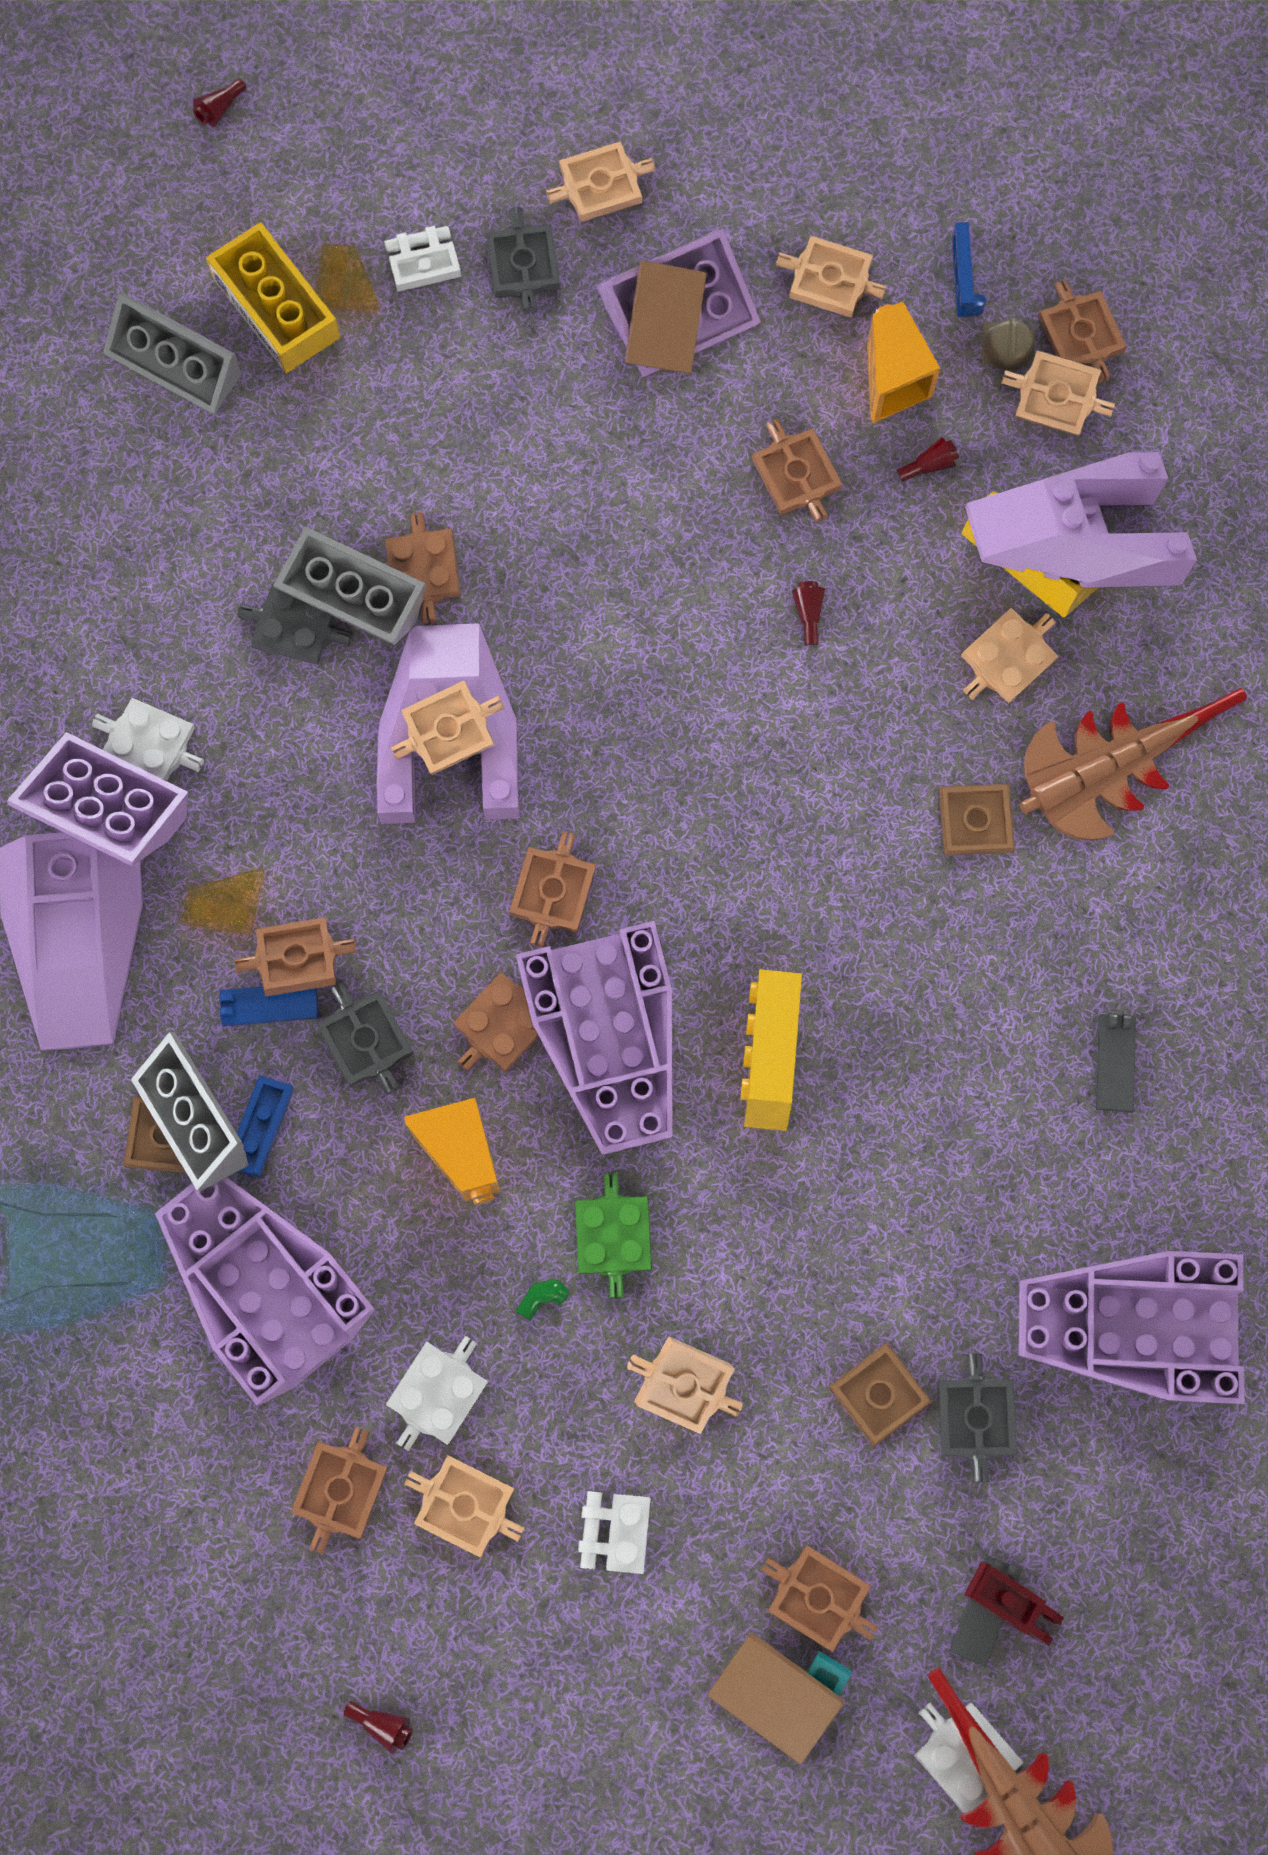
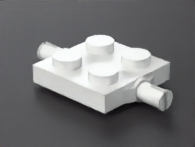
(149, 739)
(436, 1393)
(950, 1762)

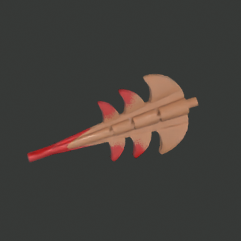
(1068, 784)
(1012, 1800)

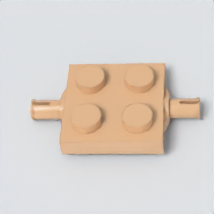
(600, 181)
(831, 276)
(1058, 393)
(1009, 655)
(447, 727)
(684, 1385)
(464, 1506)

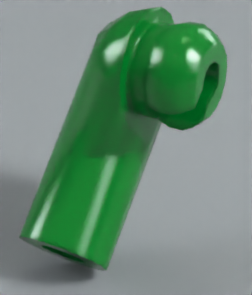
(540, 1293)

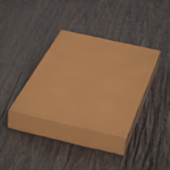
(665, 317)
(775, 1698)

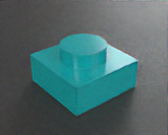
(829, 1672)

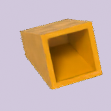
(898, 363)
(459, 1148)

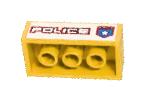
(273, 297)

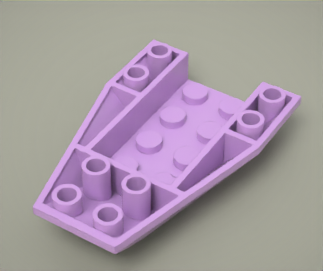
(70, 935)
(608, 1031)
(260, 1288)
(1142, 1324)

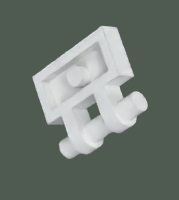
(424, 265)
(627, 1532)

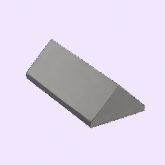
(171, 354)
(352, 586)
(189, 1114)

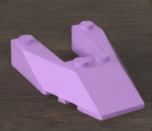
(1061, 530)
(432, 662)

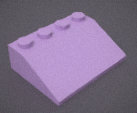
(725, 295)
(102, 800)

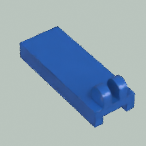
(967, 302)
(251, 1006)
(262, 1122)

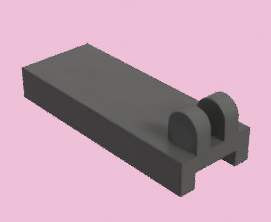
(1116, 1062)
(978, 1626)

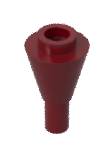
(212, 106)
(937, 457)
(809, 603)
(388, 1729)

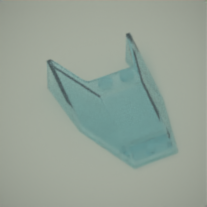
(74, 1255)

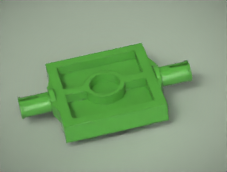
(613, 1235)

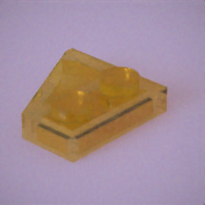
(344, 280)
(225, 903)

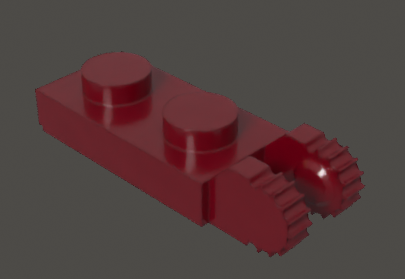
(1011, 1602)

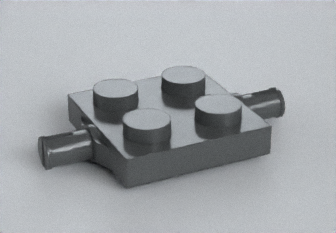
(523, 260)
(292, 627)
(365, 1038)
(977, 1417)

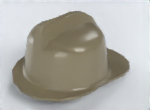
(1007, 344)

